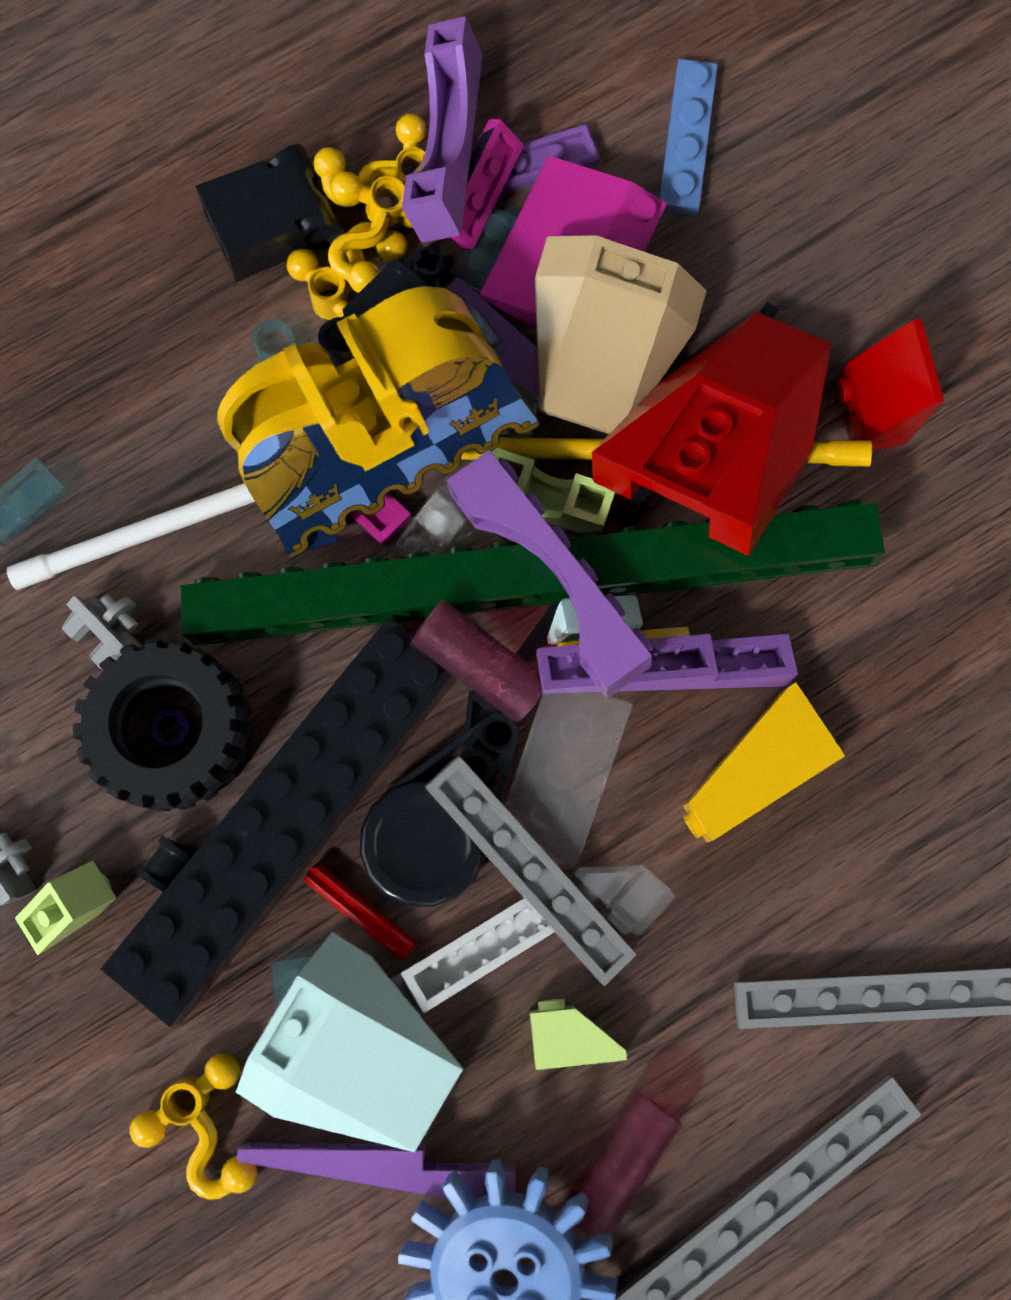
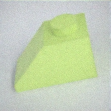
(65, 906)
(569, 1038)

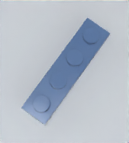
(687, 136)

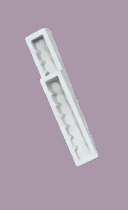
(472, 956)

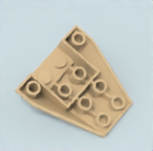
(607, 326)

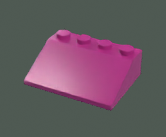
(566, 203)

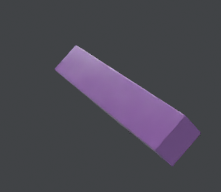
(682, 665)
(370, 1165)

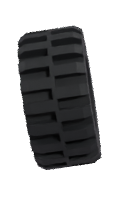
(113, 700)

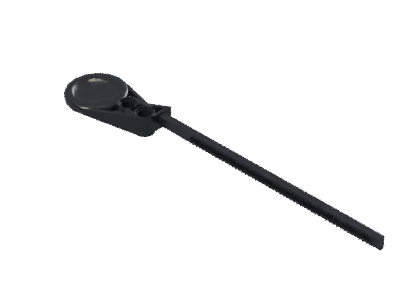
(408, 838)

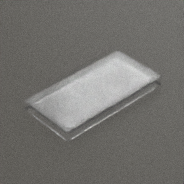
(566, 770)

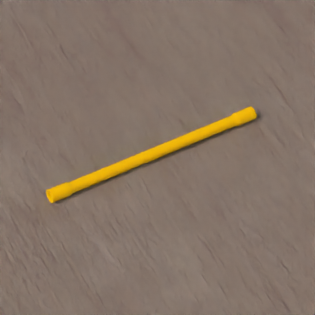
(831, 453)

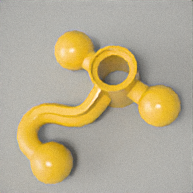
(410, 131)
(347, 190)
(304, 267)
(150, 1128)

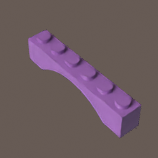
(438, 187)
(495, 504)

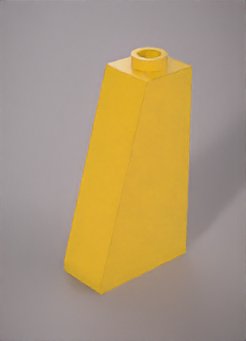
(769, 761)

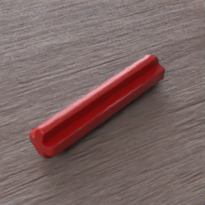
(360, 911)

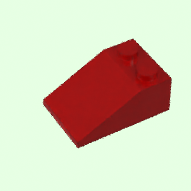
(890, 388)

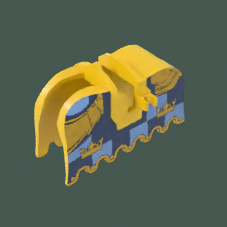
(345, 436)

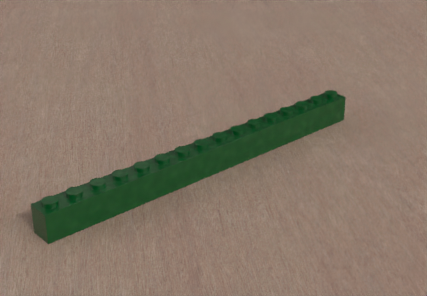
(514, 578)

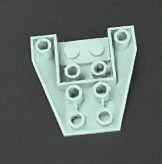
(350, 1054)

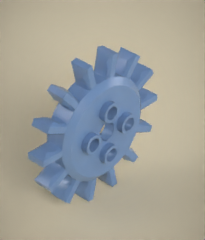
(504, 1230)

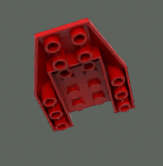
(725, 429)

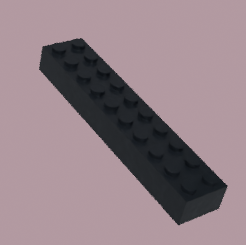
(278, 825)

